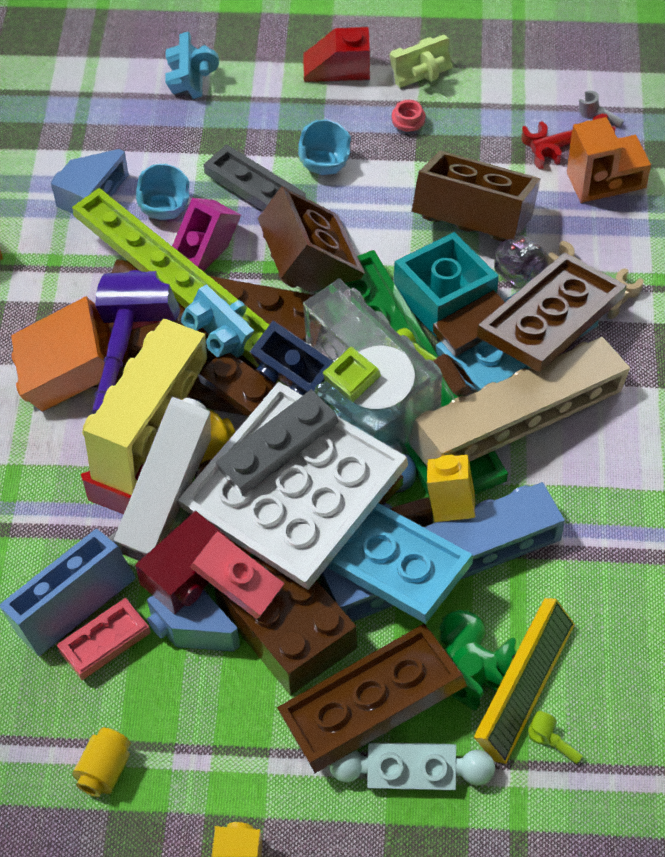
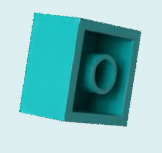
(442, 279)

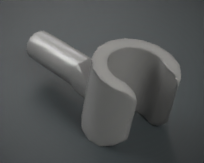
(591, 108)

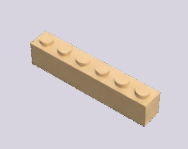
(520, 403)

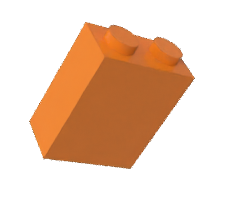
(60, 354)

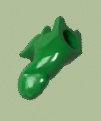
(480, 667)

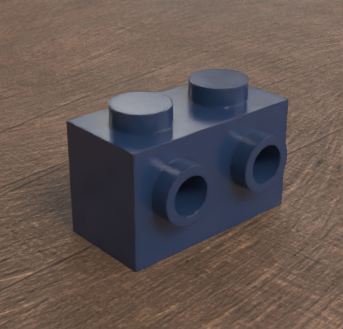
(289, 359)

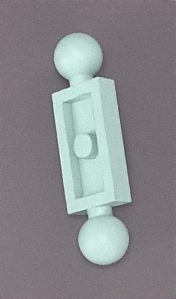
(414, 766)

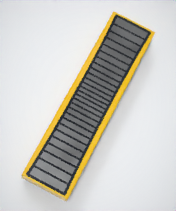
(524, 681)

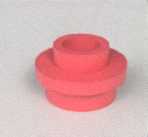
(408, 115)

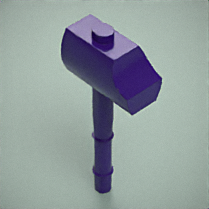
(126, 300)

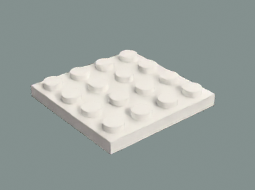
(307, 505)

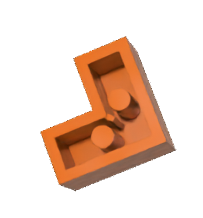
(605, 164)

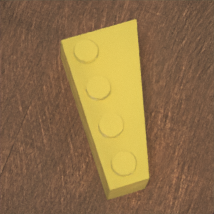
(133, 409)

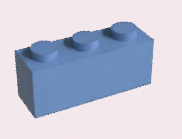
(67, 591)

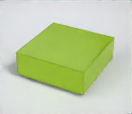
(351, 374)

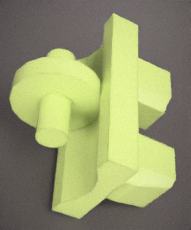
(421, 61)

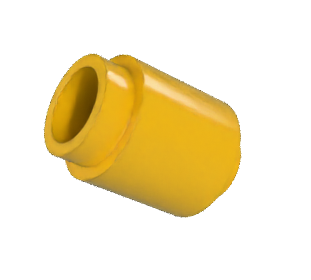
(102, 762)

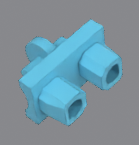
(189, 66)
(222, 322)

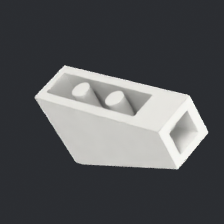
(164, 477)

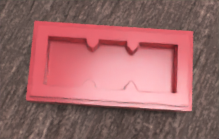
(237, 575)
(103, 639)

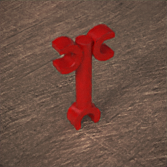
(546, 145)

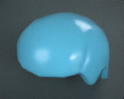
(324, 147)
(162, 191)

